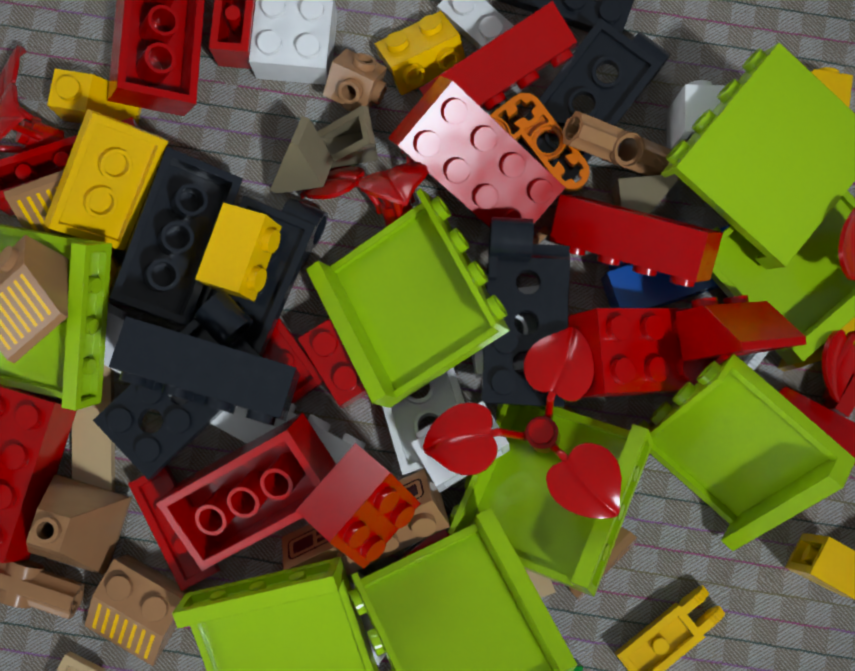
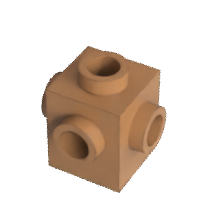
(355, 80)

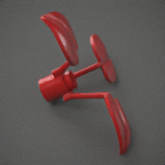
(31, 133)
(392, 186)
(839, 351)
(586, 479)

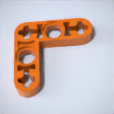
(532, 129)

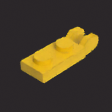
(669, 635)

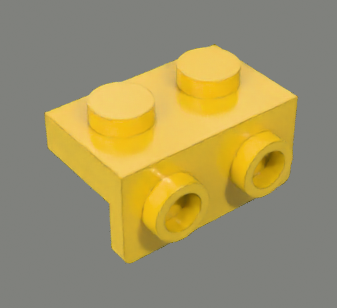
(421, 51)

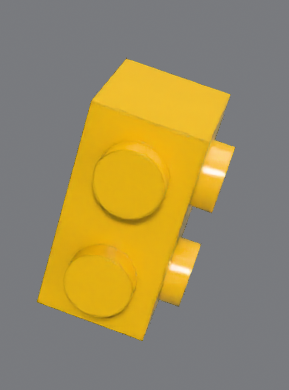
(239, 252)

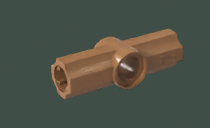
(603, 139)
(28, 585)

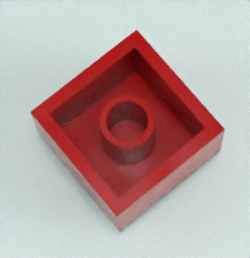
(359, 506)

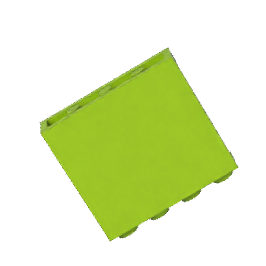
(771, 154)
(806, 292)
(409, 303)
(72, 355)
(746, 450)
(540, 530)
(461, 608)
(279, 622)

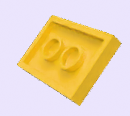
(105, 180)

